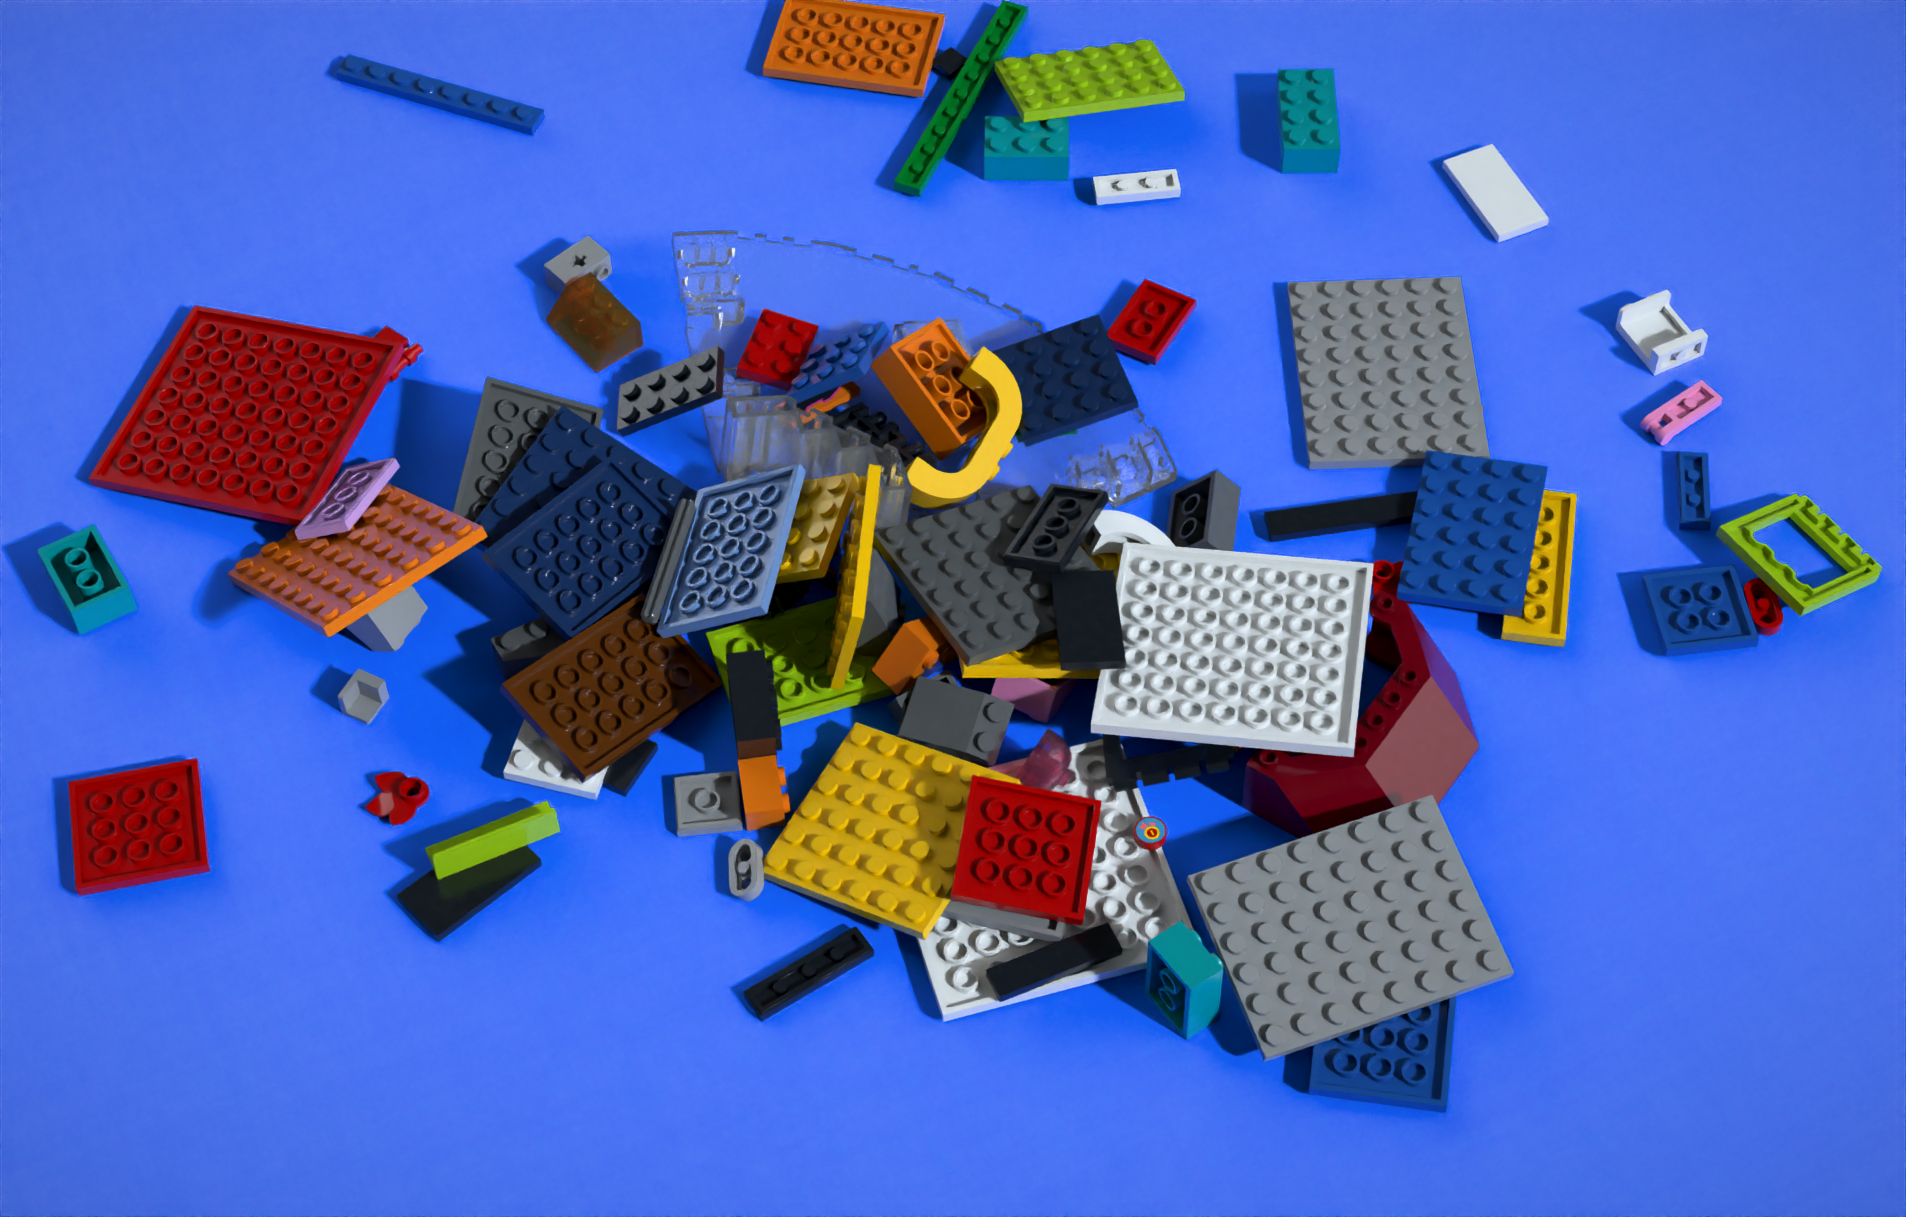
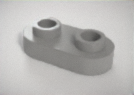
(746, 874)

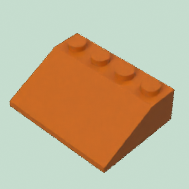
(924, 382)

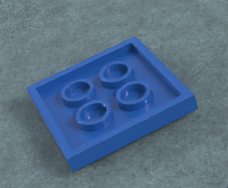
(838, 362)
(1699, 610)

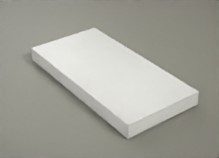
(1495, 193)

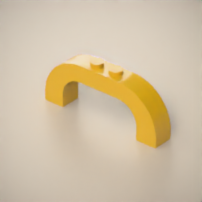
(1003, 405)

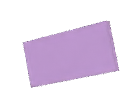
(347, 499)

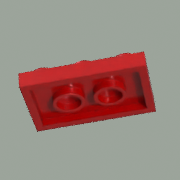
(1150, 321)
(777, 349)

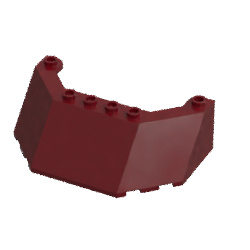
(1406, 742)

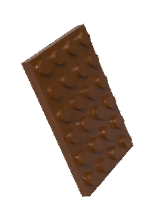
(610, 689)

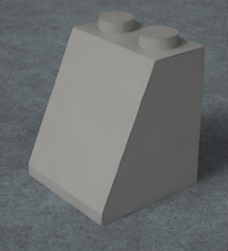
(391, 622)

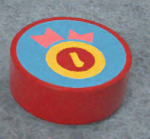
(1150, 833)

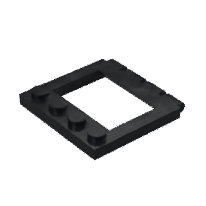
(1156, 767)

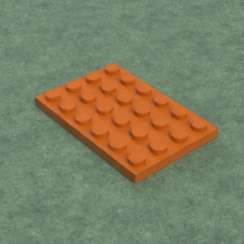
(855, 45)

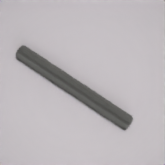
(668, 561)

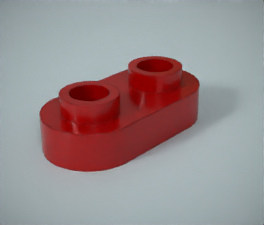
(1764, 609)

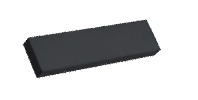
(1053, 962)
(808, 973)

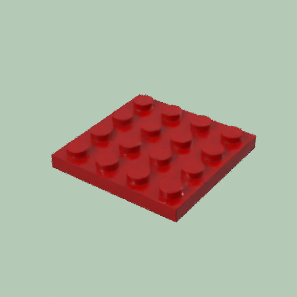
(138, 827)
(1026, 850)

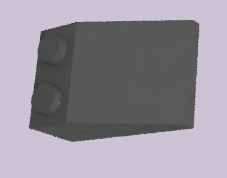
(881, 610)
(956, 721)

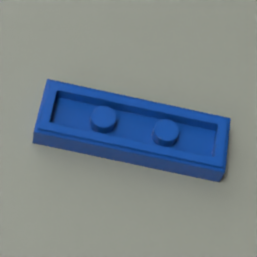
(1693, 491)

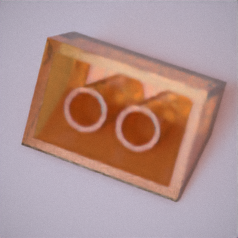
(595, 323)

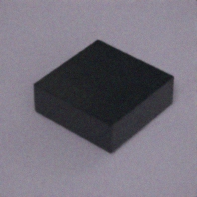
(949, 63)

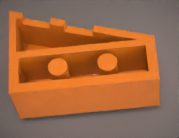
(914, 652)

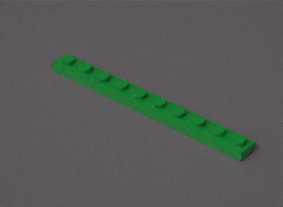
(960, 99)

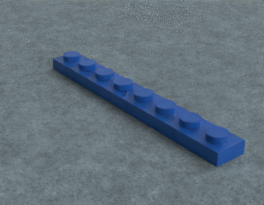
(440, 95)

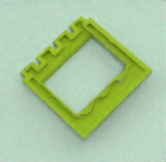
(1781, 577)

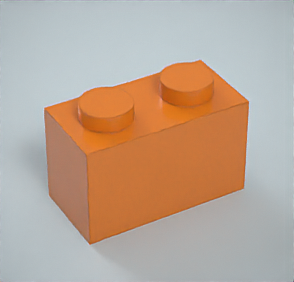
(762, 793)

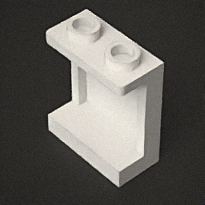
(1659, 333)

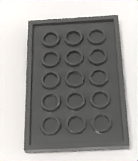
(503, 432)

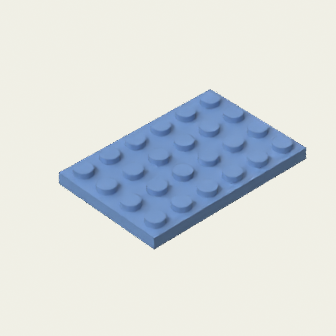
(732, 551)

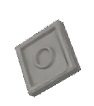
(707, 803)

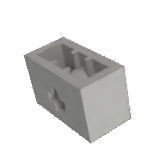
(576, 262)

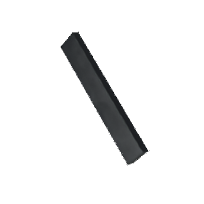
(1340, 516)

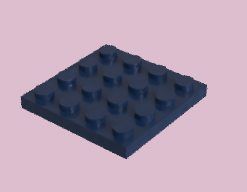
(1067, 380)

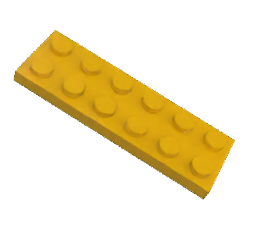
(1549, 576)

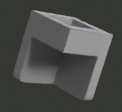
(363, 696)

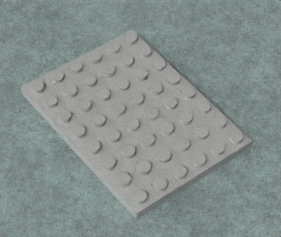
(1385, 371)
(1349, 927)

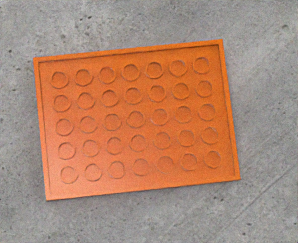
(349, 573)

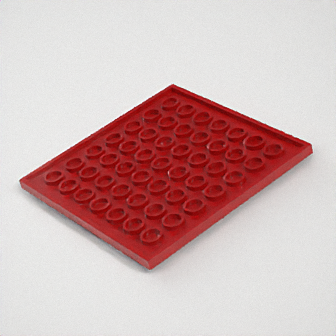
(248, 415)

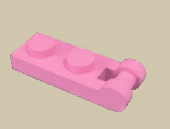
(1681, 412)

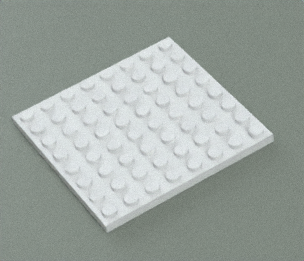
(1237, 649)
(1126, 889)

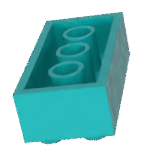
(1307, 121)

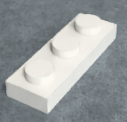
(1136, 187)

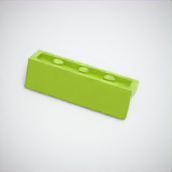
(493, 839)

